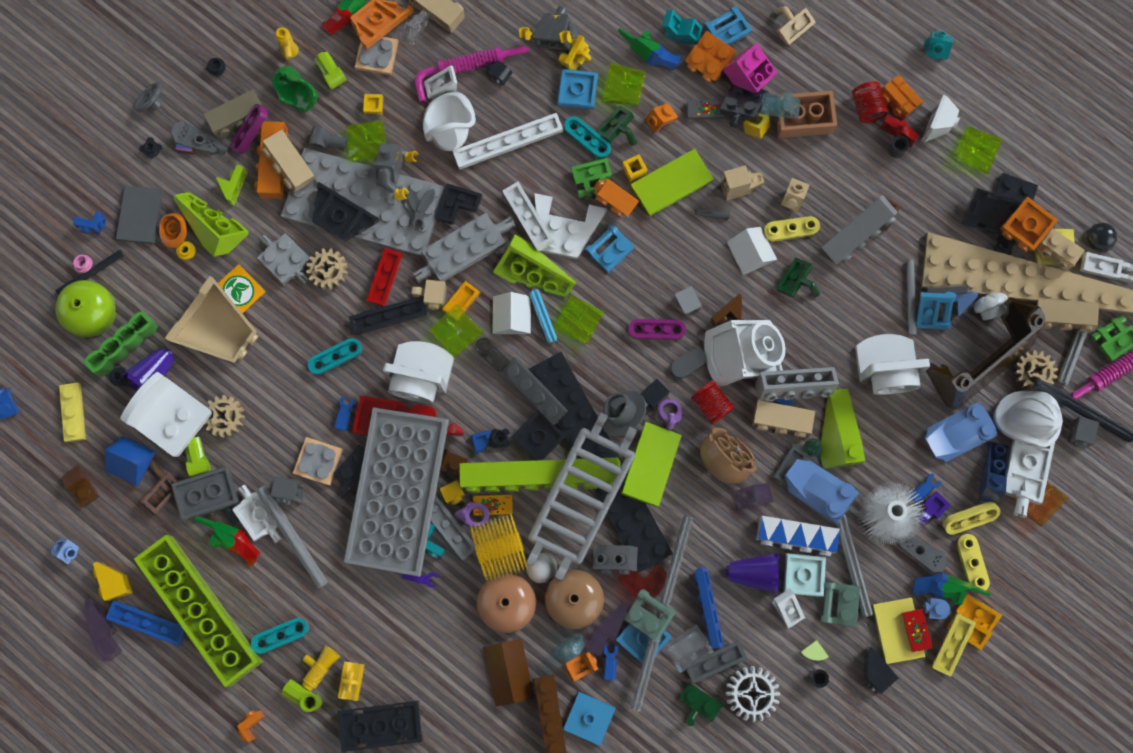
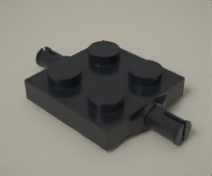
(742, 104)
(350, 471)

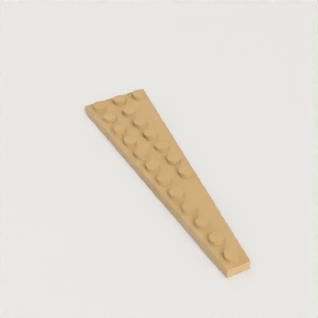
(990, 271)

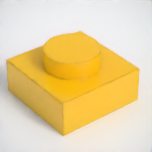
(373, 104)

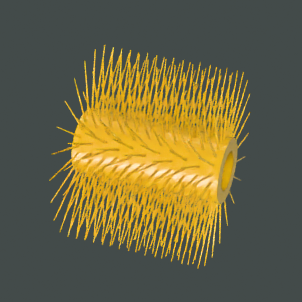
(499, 547)

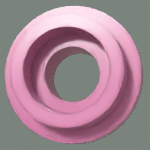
(82, 263)

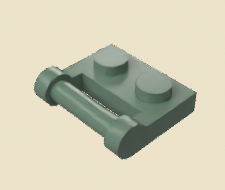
(847, 604)
(647, 621)

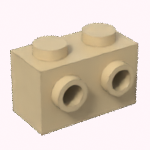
(1060, 250)

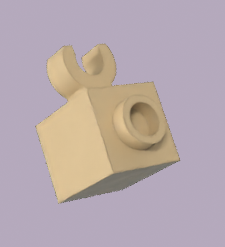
(433, 294)

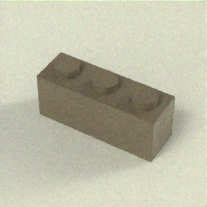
(231, 114)

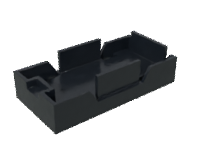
(989, 211)
(380, 726)

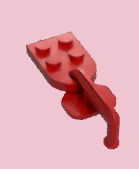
(367, 403)

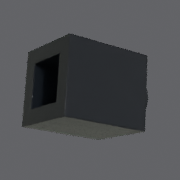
(655, 394)

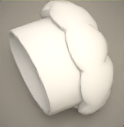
(991, 305)

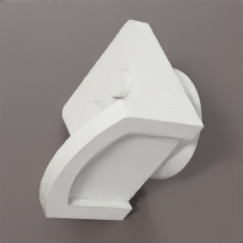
(743, 350)
(889, 364)
(419, 371)
(165, 414)

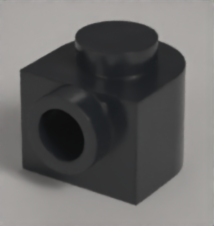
(499, 73)

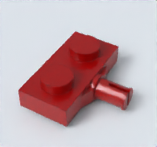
(897, 128)

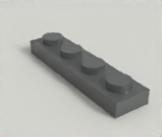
(534, 391)

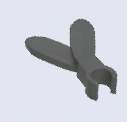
(420, 206)

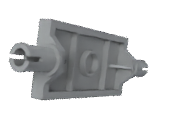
(463, 248)

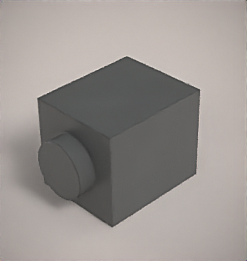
(1083, 432)

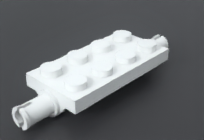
(1027, 474)

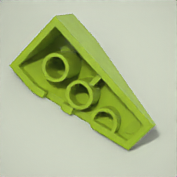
(212, 229)
(526, 265)
(840, 433)

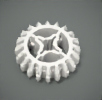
(752, 684)

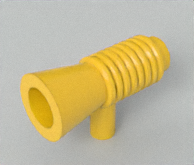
(288, 48)
(319, 668)

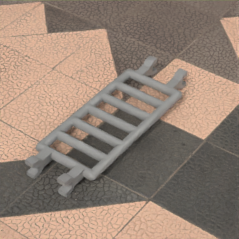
(560, 486)

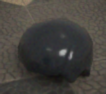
(1102, 237)

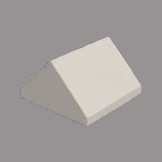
(751, 250)
(511, 314)

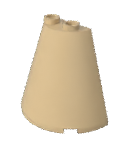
(214, 325)

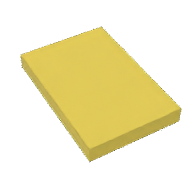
(893, 632)

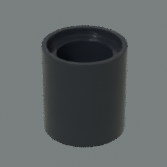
(899, 140)
(825, 678)

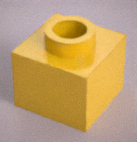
(758, 127)
(634, 163)
(452, 493)

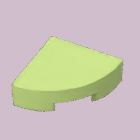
(814, 652)

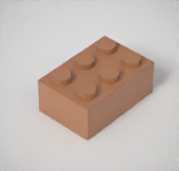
(816, 116)

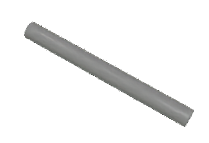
(911, 297)

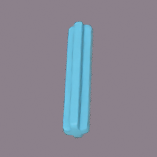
(543, 316)

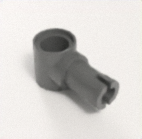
(322, 138)

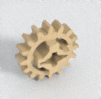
(319, 270)
(1031, 363)
(229, 412)

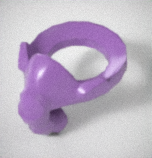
(671, 418)
(463, 514)

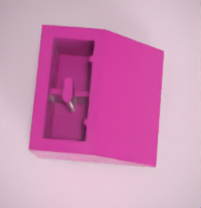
(750, 69)

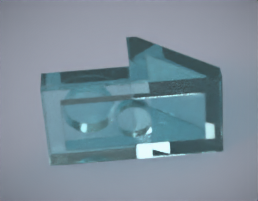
(781, 106)

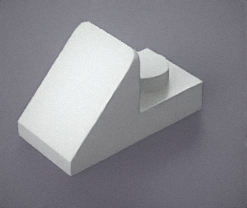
(441, 82)
(788, 608)

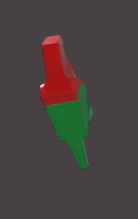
(342, 15)
(231, 540)

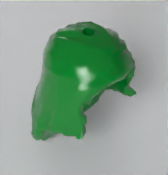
(293, 89)

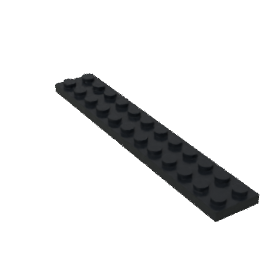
(628, 516)

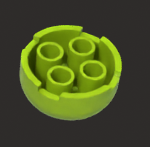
(93, 314)

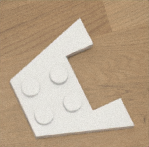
(568, 234)

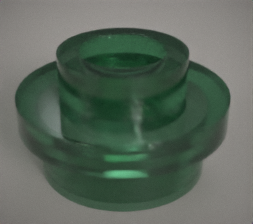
(813, 447)

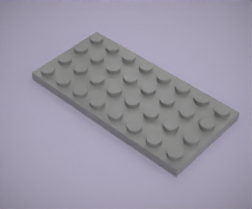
(359, 185)
(396, 491)

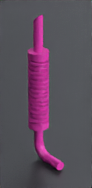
(465, 63)
(1107, 375)

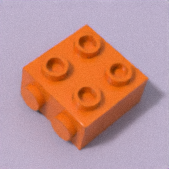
(613, 195)

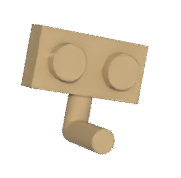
(795, 25)

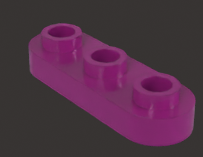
(249, 129)
(665, 327)

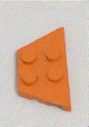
(377, 20)

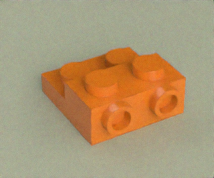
(710, 57)
(1028, 225)

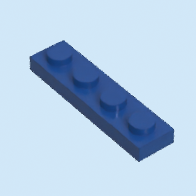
(710, 614)
(146, 623)

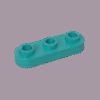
(583, 131)
(326, 357)
(271, 636)

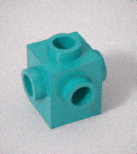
(938, 45)

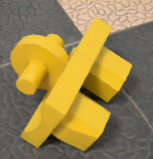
(577, 55)
(351, 681)

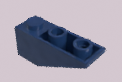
(994, 473)

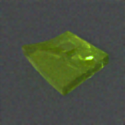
(623, 85)
(365, 140)
(978, 149)
(578, 319)
(456, 331)

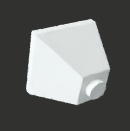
(942, 119)

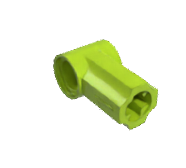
(331, 73)
(196, 462)
(300, 696)

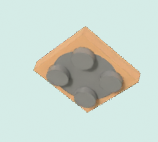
(378, 57)
(318, 461)

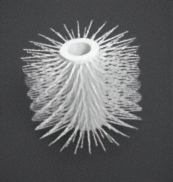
(891, 513)

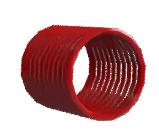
(866, 97)
(703, 392)

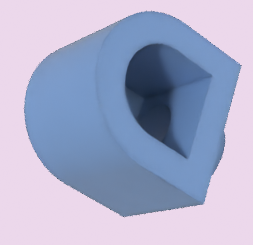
(64, 550)
(936, 609)

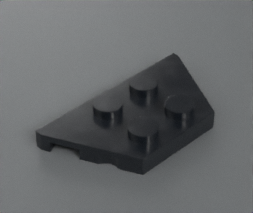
(340, 215)

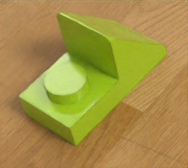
(233, 187)

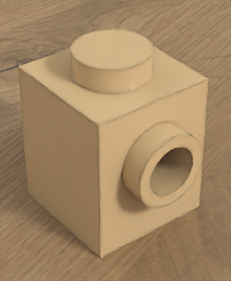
(795, 194)

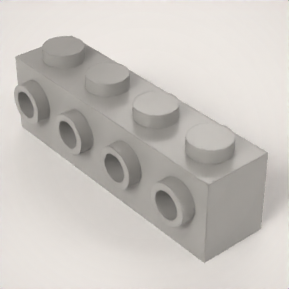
(859, 230)
(796, 383)

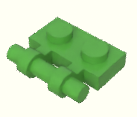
(589, 173)
(1116, 345)

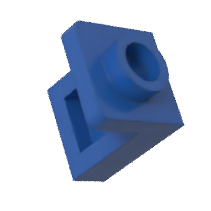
(87, 226)
(7, 404)

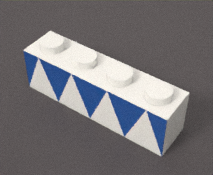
(798, 535)

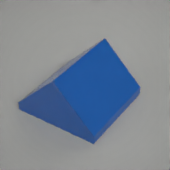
(128, 460)

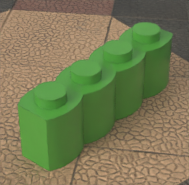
(117, 347)

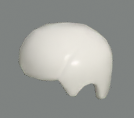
(543, 569)

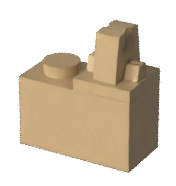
(739, 182)

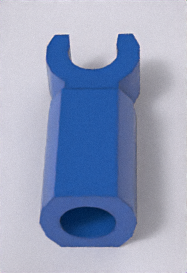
(343, 415)
(924, 489)
(609, 664)

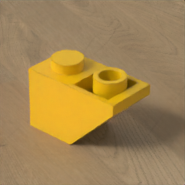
(111, 582)

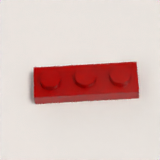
(384, 277)

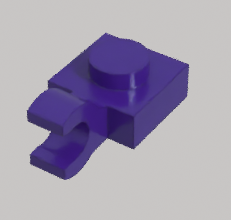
(934, 507)
(421, 579)

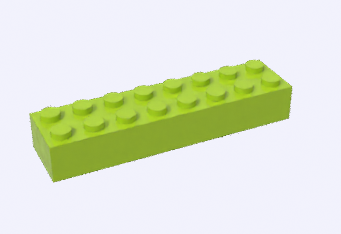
(528, 475)
(198, 610)

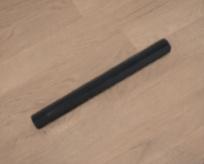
(1084, 410)

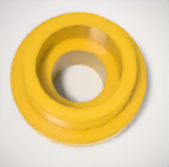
(189, 254)

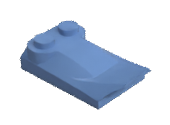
(960, 432)
(820, 490)

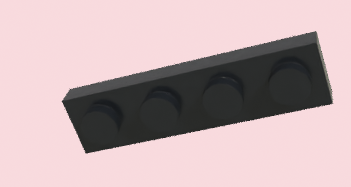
(387, 316)

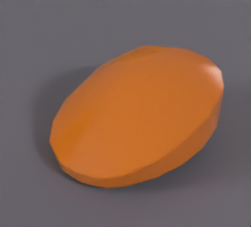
(172, 230)

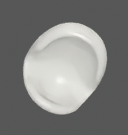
(448, 120)
(1029, 417)

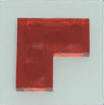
(652, 583)

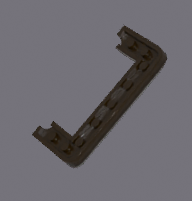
(1023, 324)

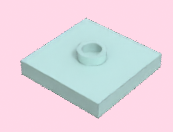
(804, 574)

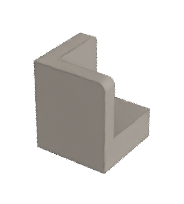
(687, 300)

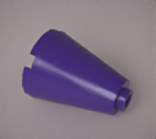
(157, 361)
(756, 572)

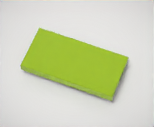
(672, 182)
(651, 464)

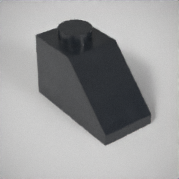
(877, 672)

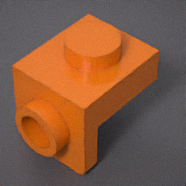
(660, 117)
(580, 665)
(250, 720)

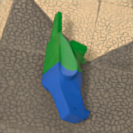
(651, 51)
(945, 587)

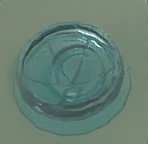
(570, 647)

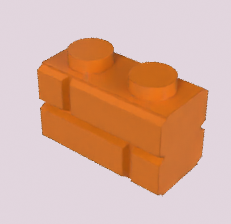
(901, 97)

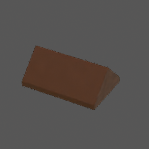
(508, 672)

